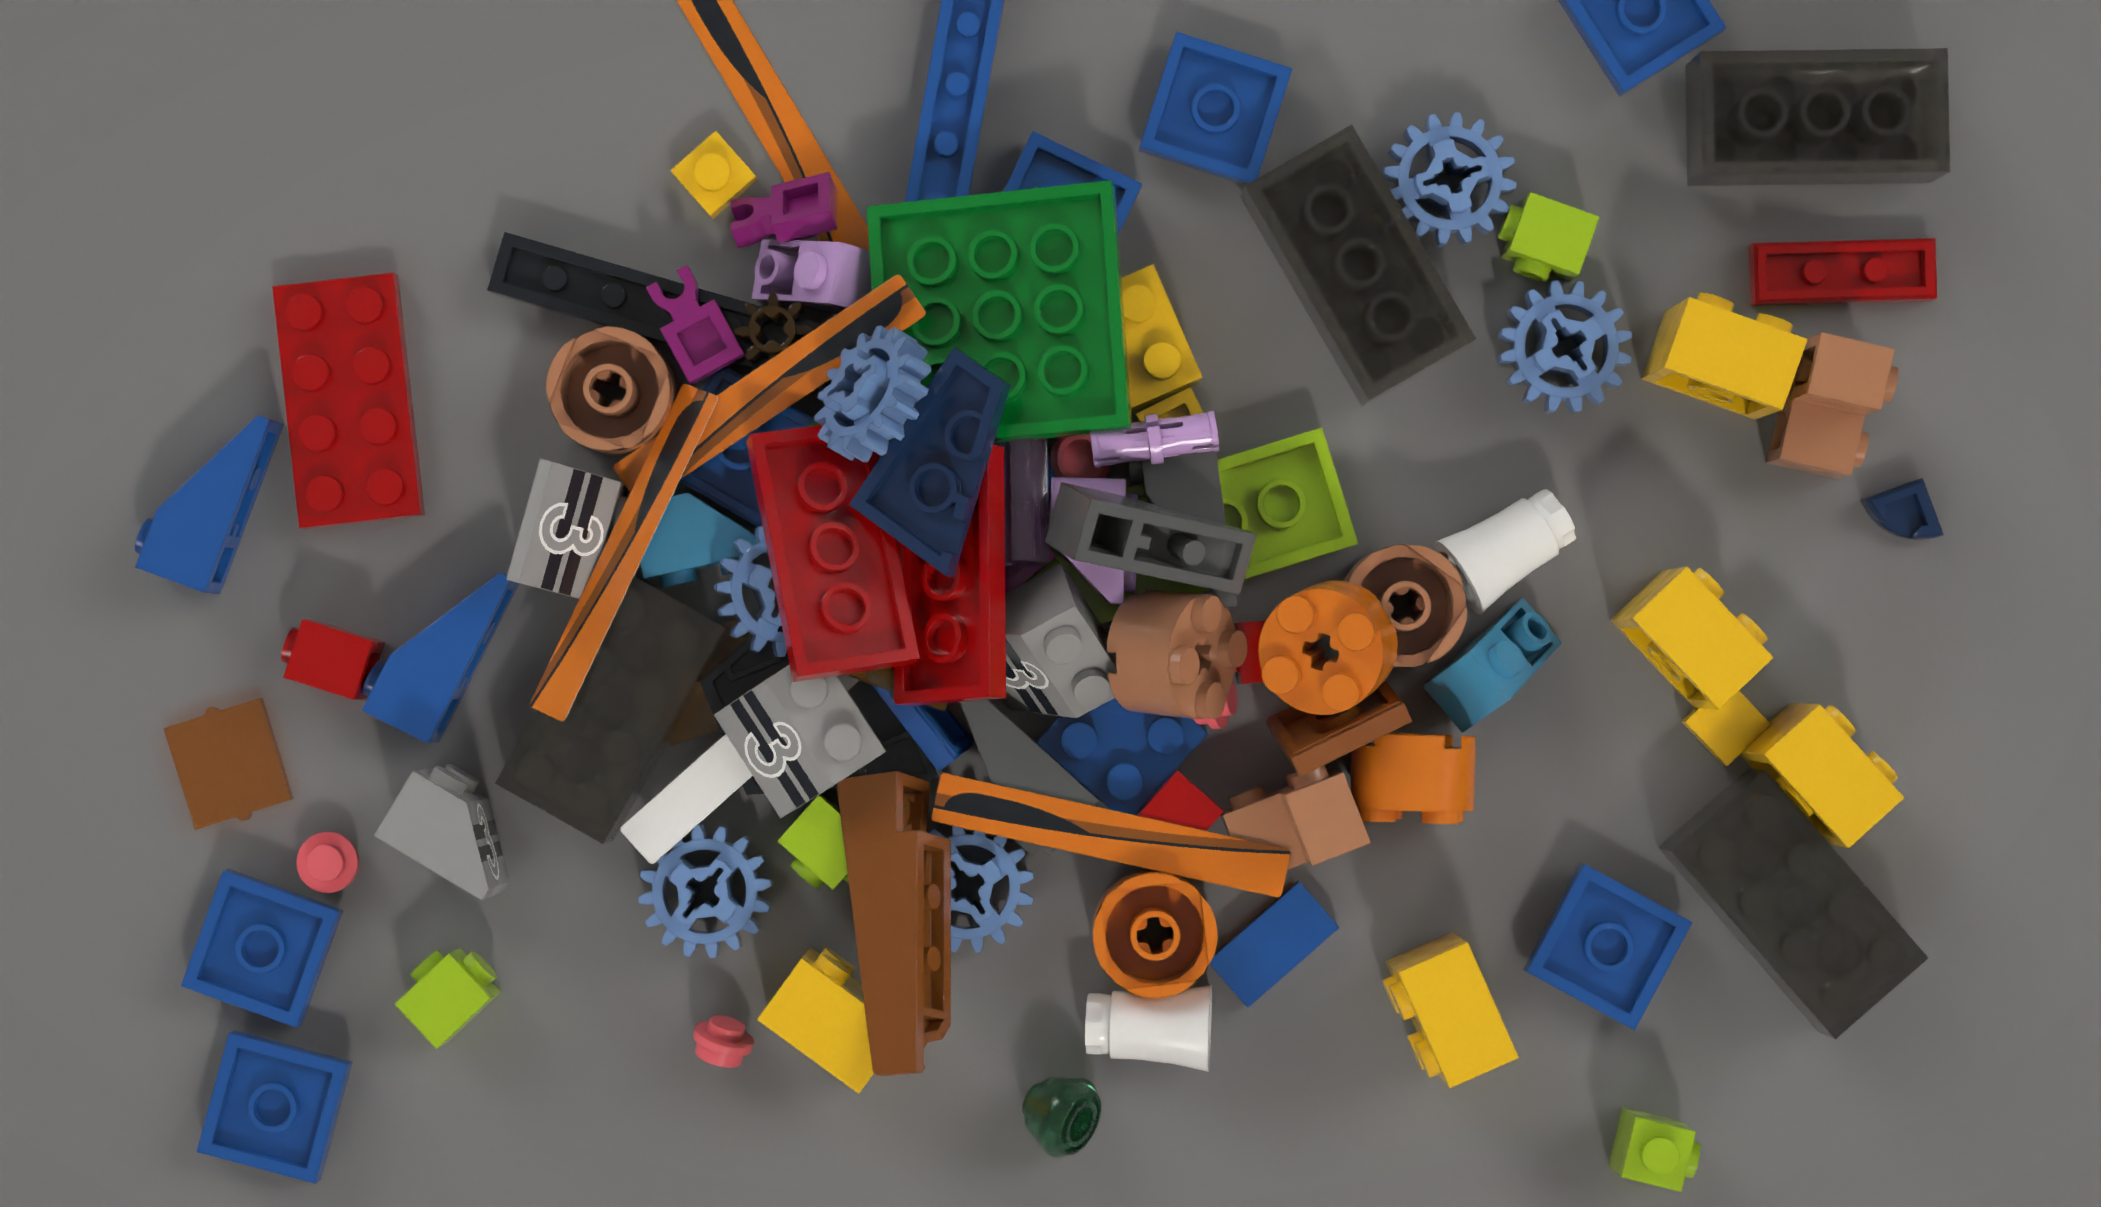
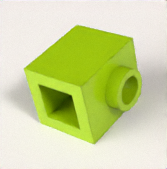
(1546, 238)
(818, 844)
(448, 994)
(1654, 1150)

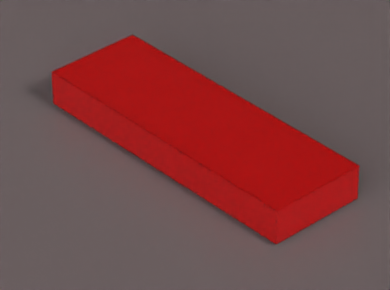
(1843, 271)

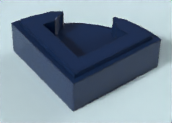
(1905, 511)

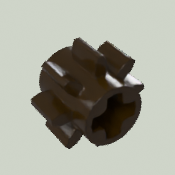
(776, 315)

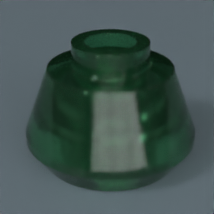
(1062, 1114)

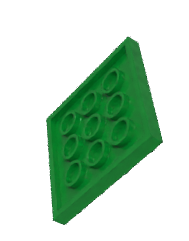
(1025, 291)

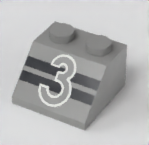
(565, 528)
(1055, 649)
(798, 737)
(448, 830)

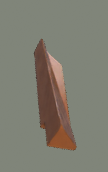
(899, 916)

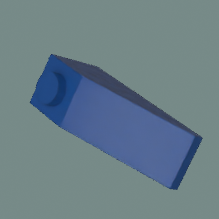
(204, 520)
(431, 671)

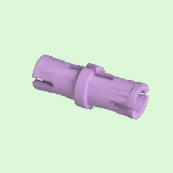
(1155, 439)

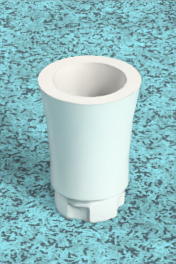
(1507, 547)
(1151, 1028)

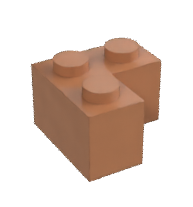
(1827, 405)
(1309, 817)

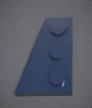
(933, 476)

